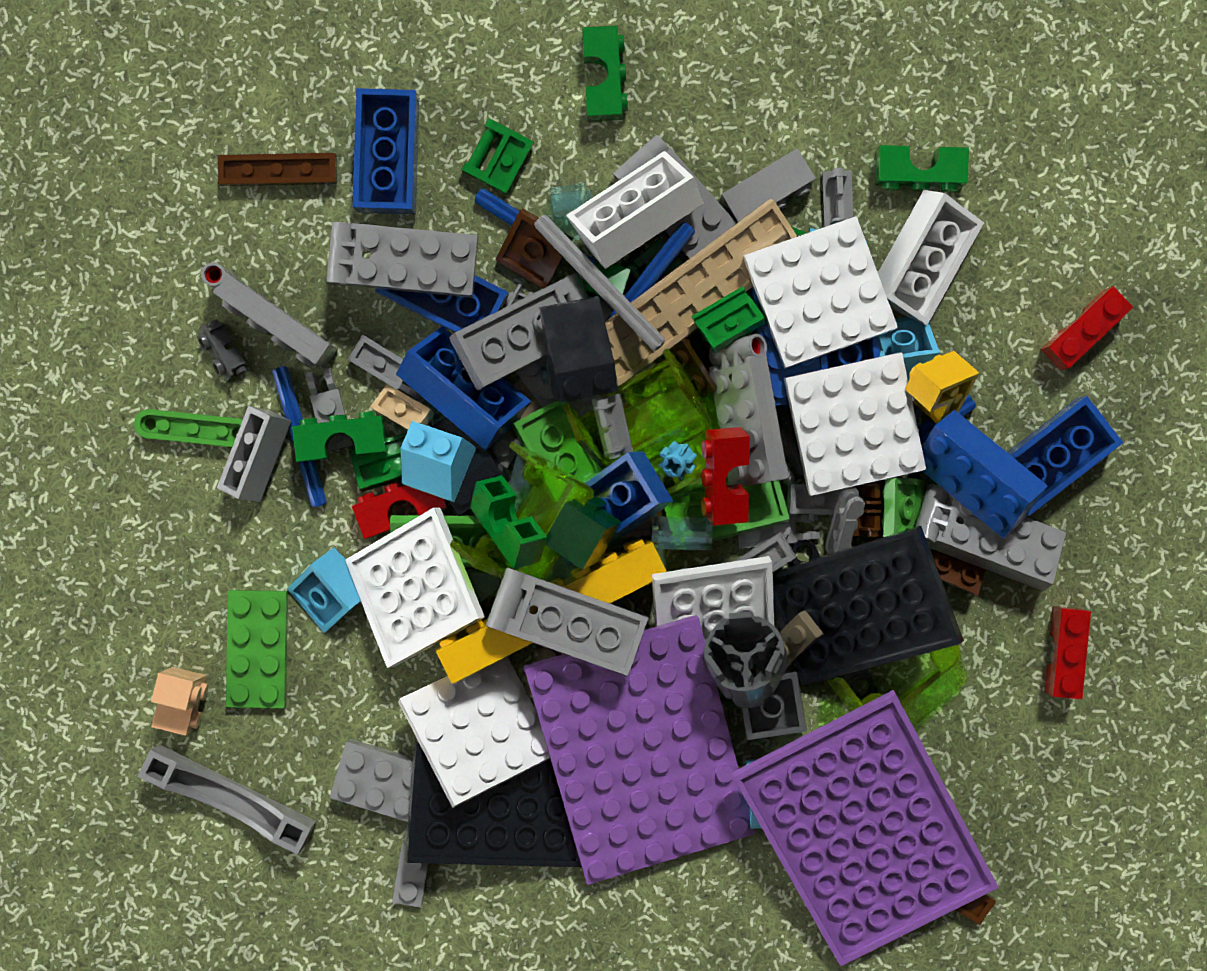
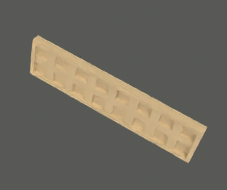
(694, 286)

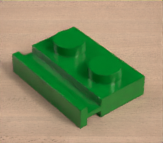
(728, 319)
(379, 468)

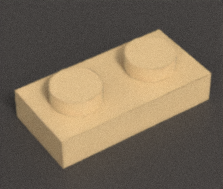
(400, 408)

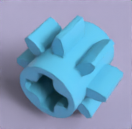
(677, 460)

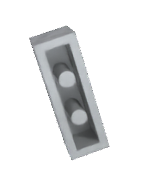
(777, 182)
(254, 454)

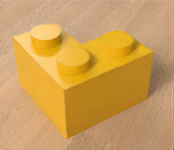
(941, 384)

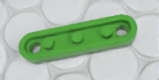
(187, 427)

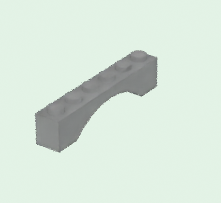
(198, 782)

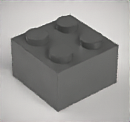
(781, 713)

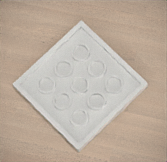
(820, 292)
(854, 424)
(414, 588)
(714, 592)
(476, 730)

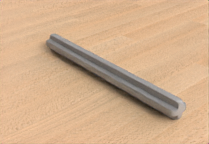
(599, 282)

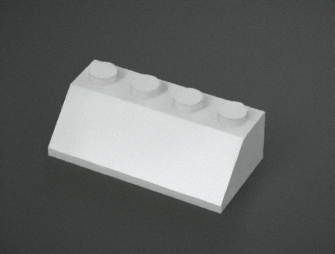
(636, 209)
(927, 255)

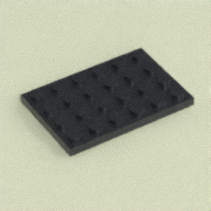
(870, 604)
(507, 825)

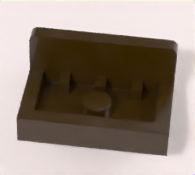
(695, 360)

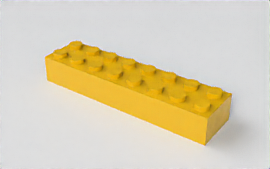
(606, 581)

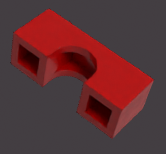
(1087, 329)
(723, 452)
(375, 512)
(1071, 635)

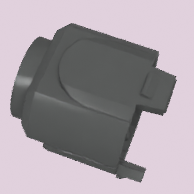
(737, 647)

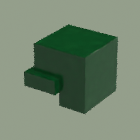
(582, 532)

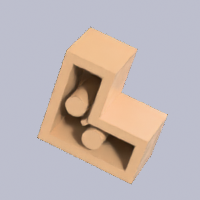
(178, 700)

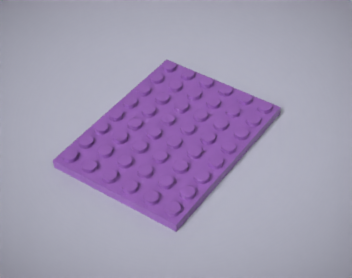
(641, 753)
(865, 828)

